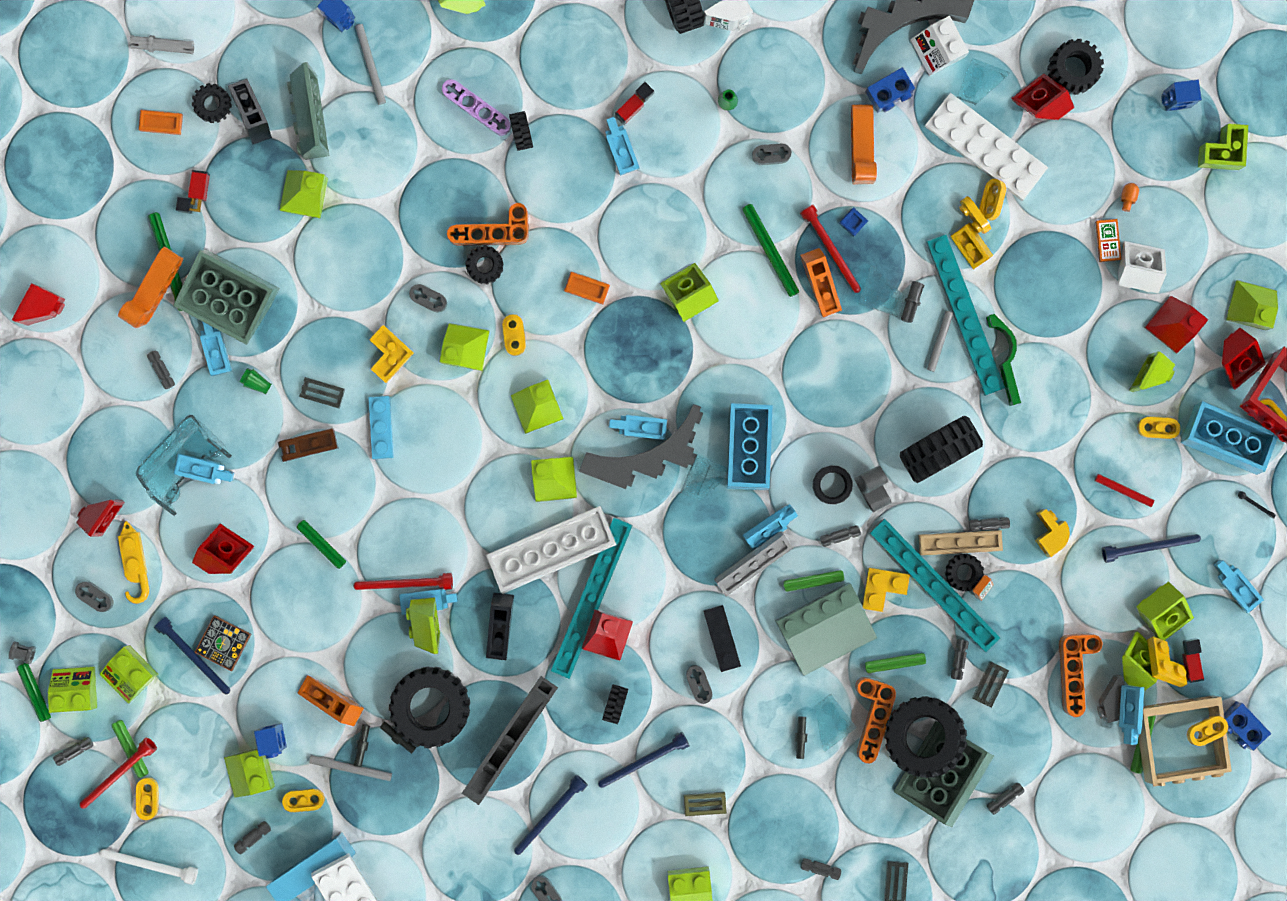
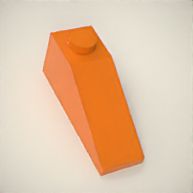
(821, 282)
(330, 701)

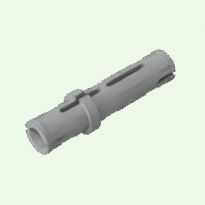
(157, 44)

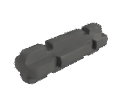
(160, 369)
(989, 524)
(840, 535)
(959, 659)
(73, 751)
(1005, 798)
(252, 837)
(821, 869)

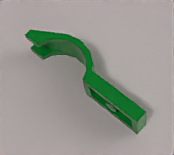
(1006, 368)

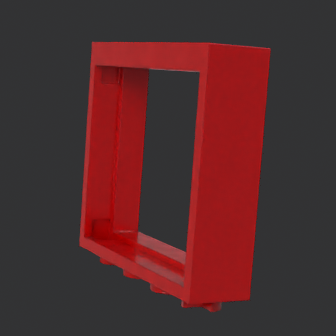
(1256, 408)

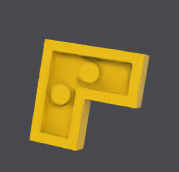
(394, 351)
(880, 582)
(1161, 665)

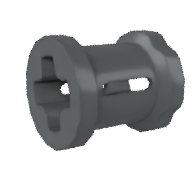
(22, 652)

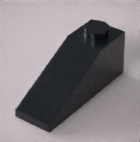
(250, 111)
(499, 626)
(722, 638)

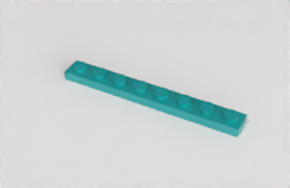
(965, 315)
(935, 585)
(590, 600)

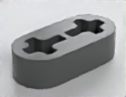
(772, 159)
(430, 294)
(97, 593)
(703, 681)
(551, 891)

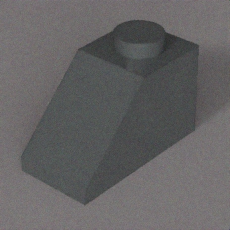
(1110, 700)

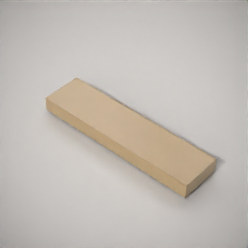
(960, 542)

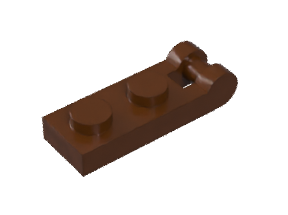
(308, 444)

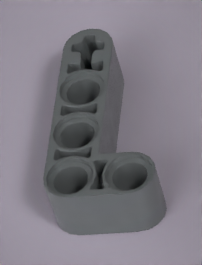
(872, 488)

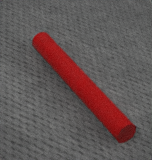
(1124, 490)

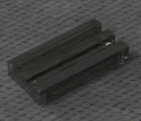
(305, 388)
(983, 680)
(897, 864)

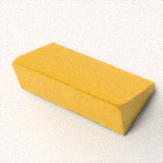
(971, 245)

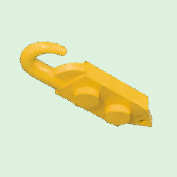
(133, 561)

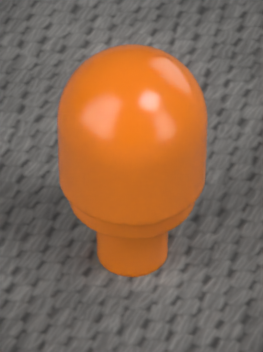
(1129, 196)

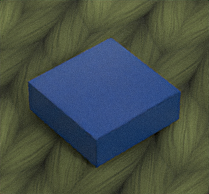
(853, 221)

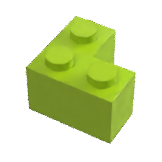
(1231, 151)

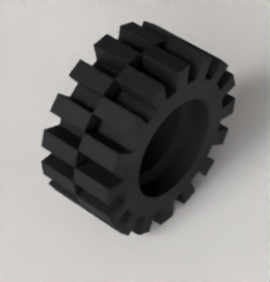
(203, 94)
(521, 130)
(475, 255)
(955, 563)
(615, 704)

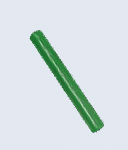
(162, 241)
(770, 250)

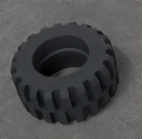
(941, 449)
(401, 713)
(954, 737)

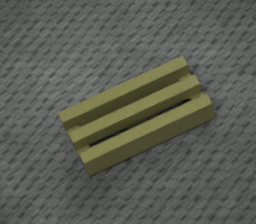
(707, 803)

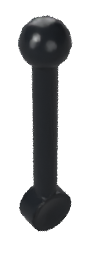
(1242, 495)

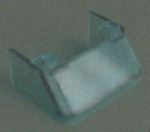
(157, 470)

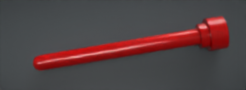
(811, 216)
(444, 581)
(145, 748)

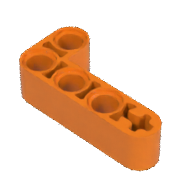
(862, 144)
(488, 230)
(152, 289)
(1077, 674)
(871, 721)

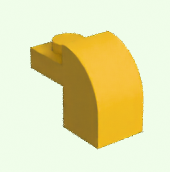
(1056, 536)

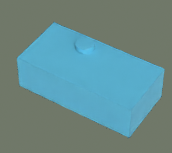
(1229, 438)
(749, 446)
(298, 877)

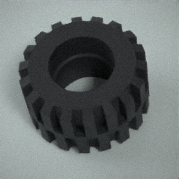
(685, 14)
(1087, 55)

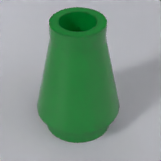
(727, 104)
(254, 381)

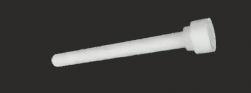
(187, 874)

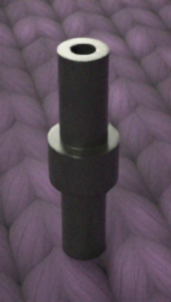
(801, 737)
(397, 738)
(361, 745)

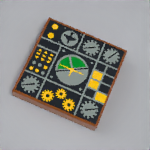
(223, 643)

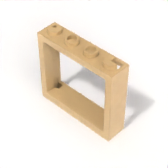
(1221, 750)

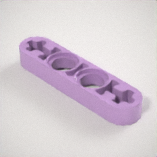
(476, 107)

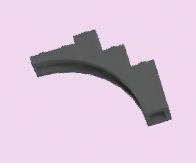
(903, 13)
(650, 463)
(509, 740)

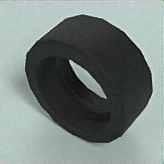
(847, 480)

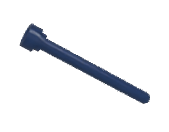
(1111, 553)
(164, 626)
(678, 743)
(577, 784)

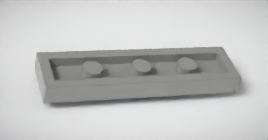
(753, 563)

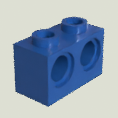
(337, 13)
(887, 86)
(1181, 95)
(1247, 723)
(270, 740)

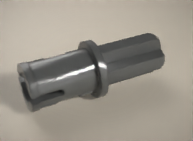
(912, 301)

